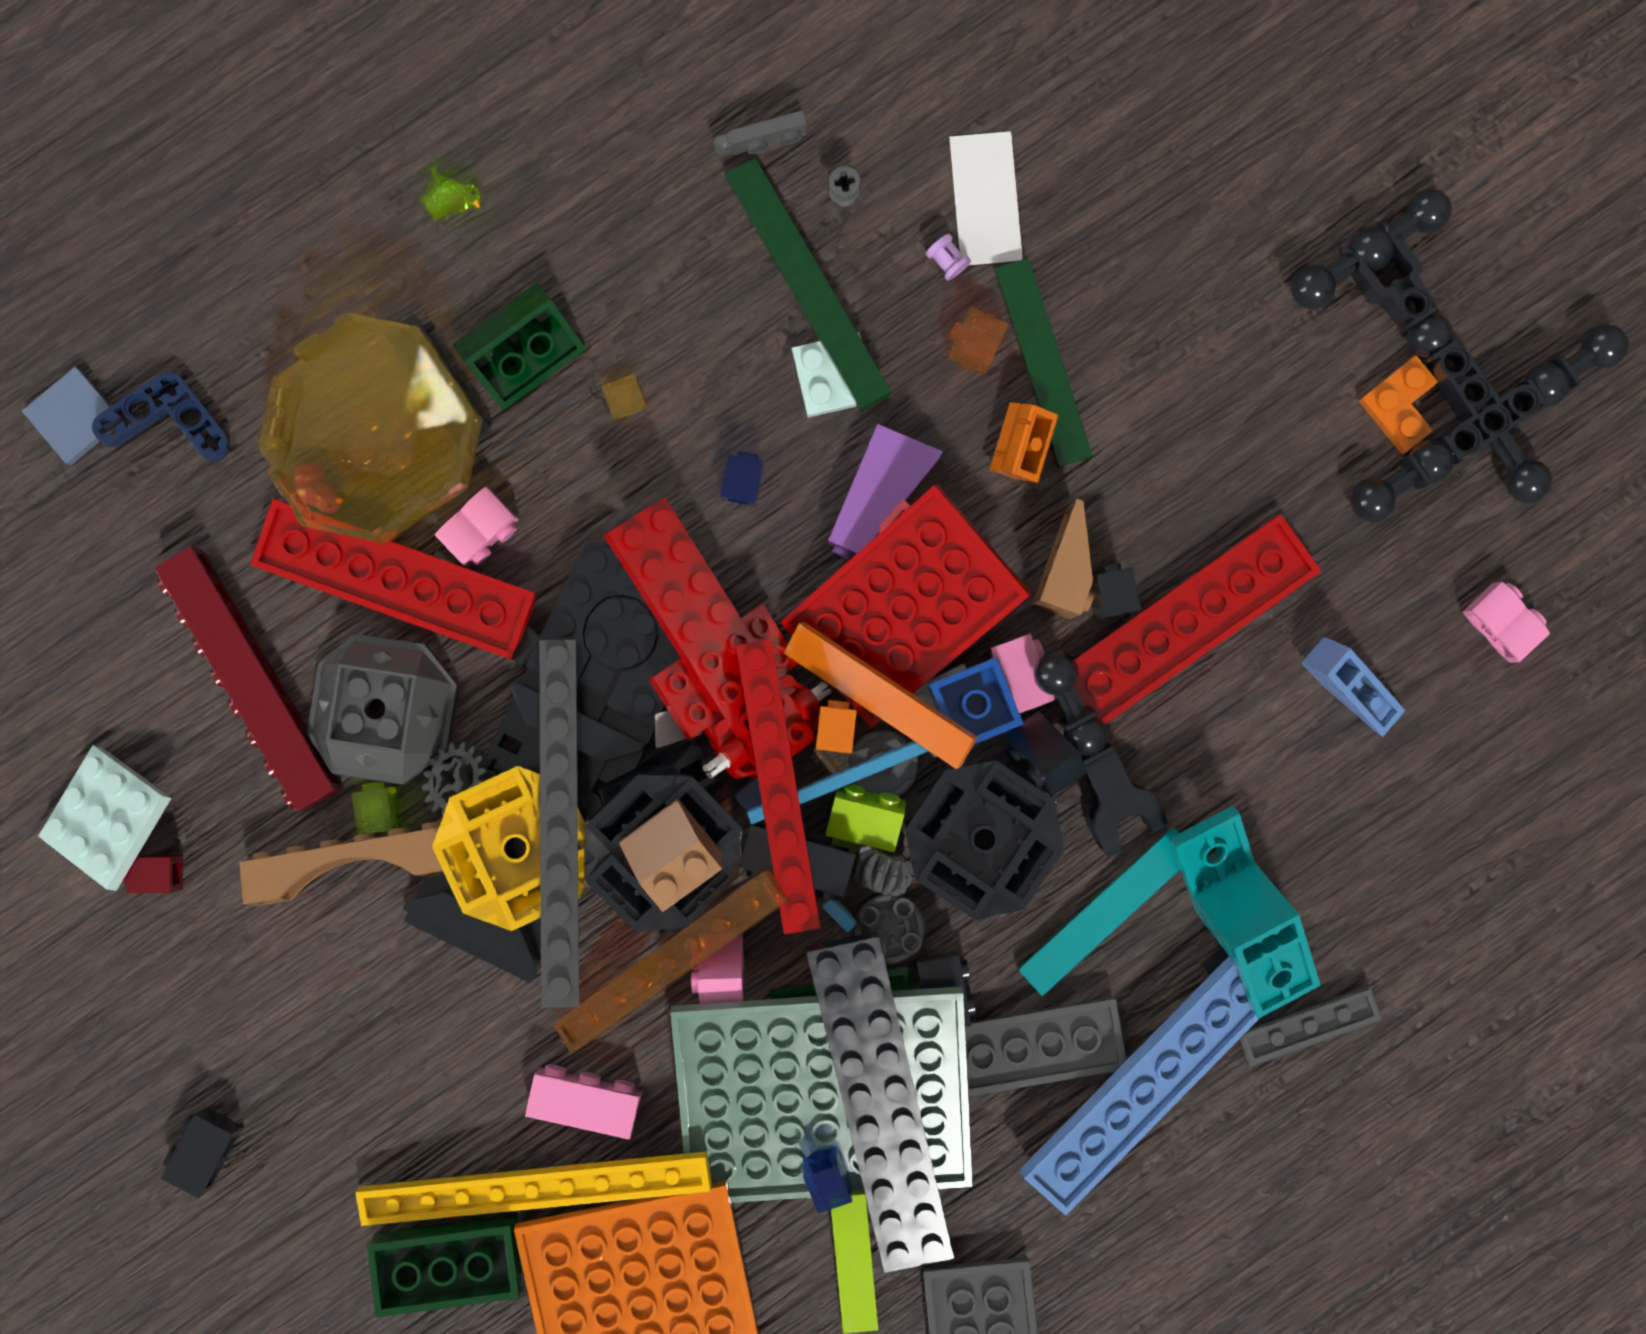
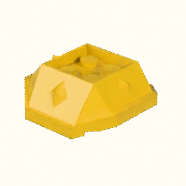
(474, 854)

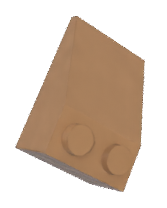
(1068, 572)

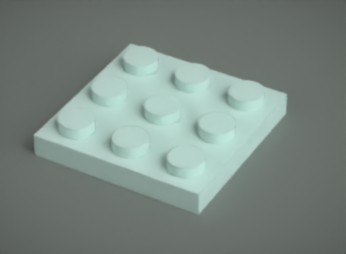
(104, 817)

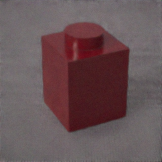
(155, 874)

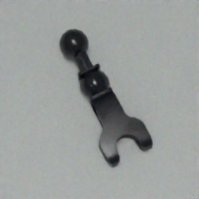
(1109, 785)

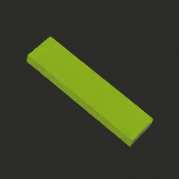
(854, 1265)

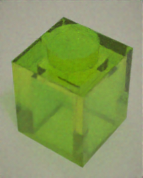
(376, 808)

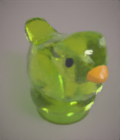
(449, 196)

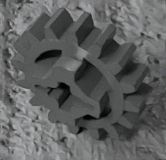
(455, 772)

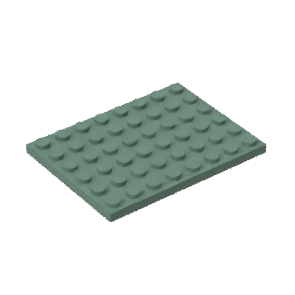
(767, 1094)

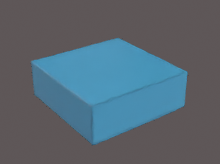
(840, 914)

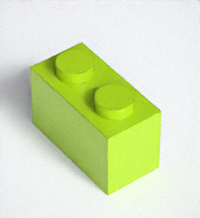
(866, 817)

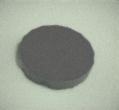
(891, 780)

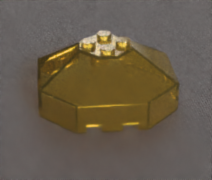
(368, 430)

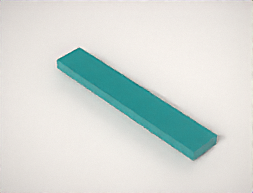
(1102, 915)

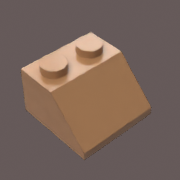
(671, 855)

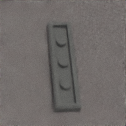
(1310, 1025)

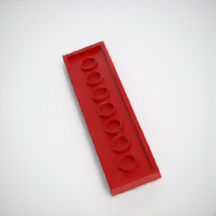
(397, 582)
(1193, 618)

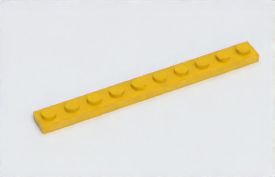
(534, 1188)

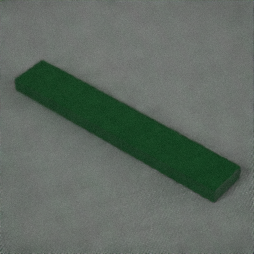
(1043, 360)

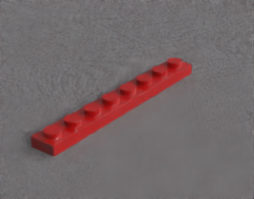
(778, 785)

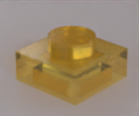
(624, 397)

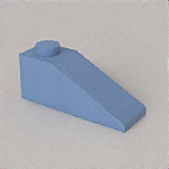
(1353, 684)

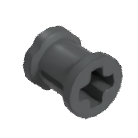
(852, 180)

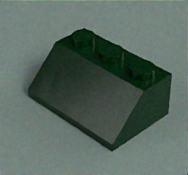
(519, 346)

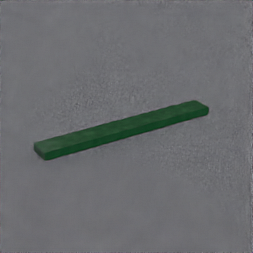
(808, 284)

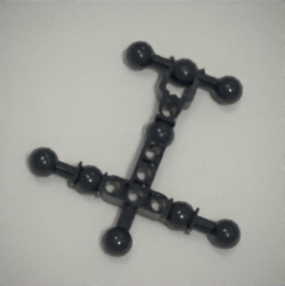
(1432, 338)

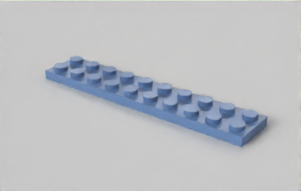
(1142, 1090)

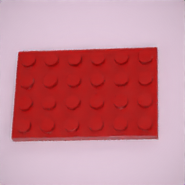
(914, 595)

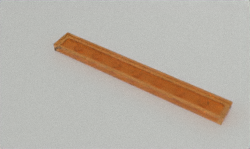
(671, 961)

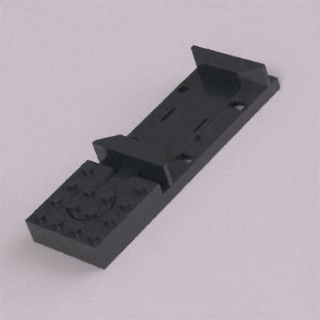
(616, 711)

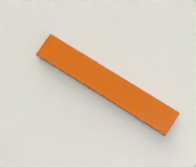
(880, 695)

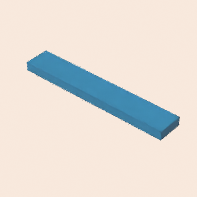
(848, 775)

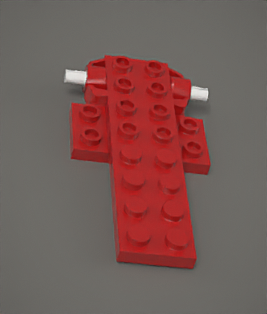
(705, 683)

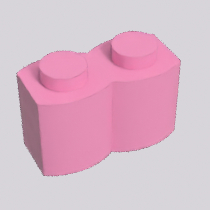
(477, 528)
(1507, 621)

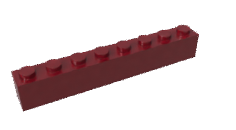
(247, 678)

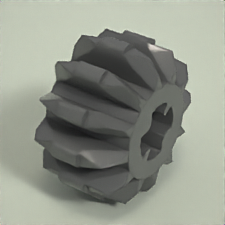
(882, 871)

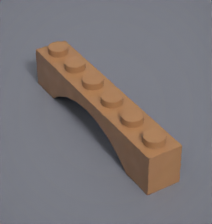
(281, 877)

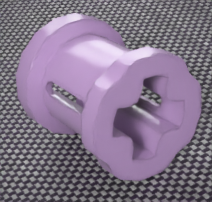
(948, 257)

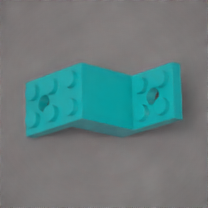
(1245, 912)

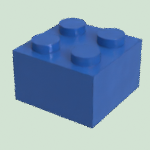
(977, 700)

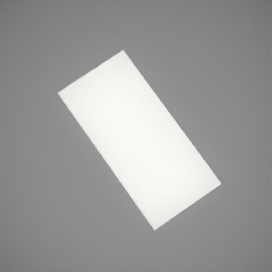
(986, 197)

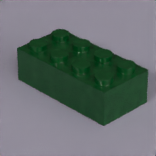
(445, 1266)

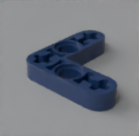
(174, 406)

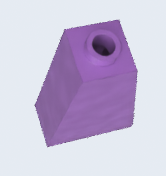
(886, 476)

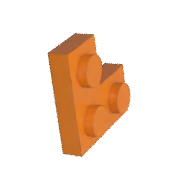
(1392, 408)

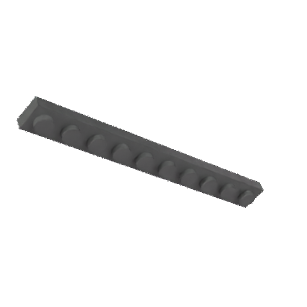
(559, 824)

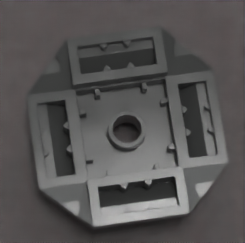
(417, 715)

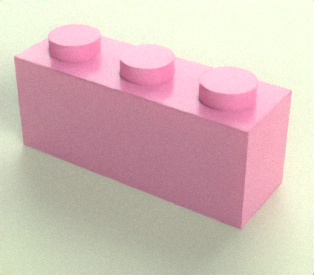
(584, 1101)

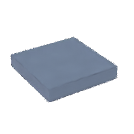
(67, 413)

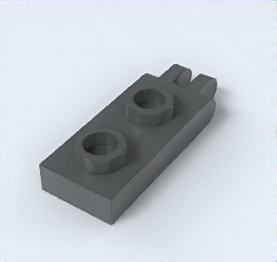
(758, 136)

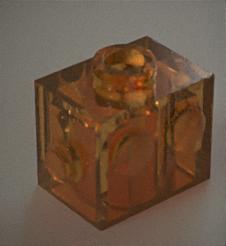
(976, 340)

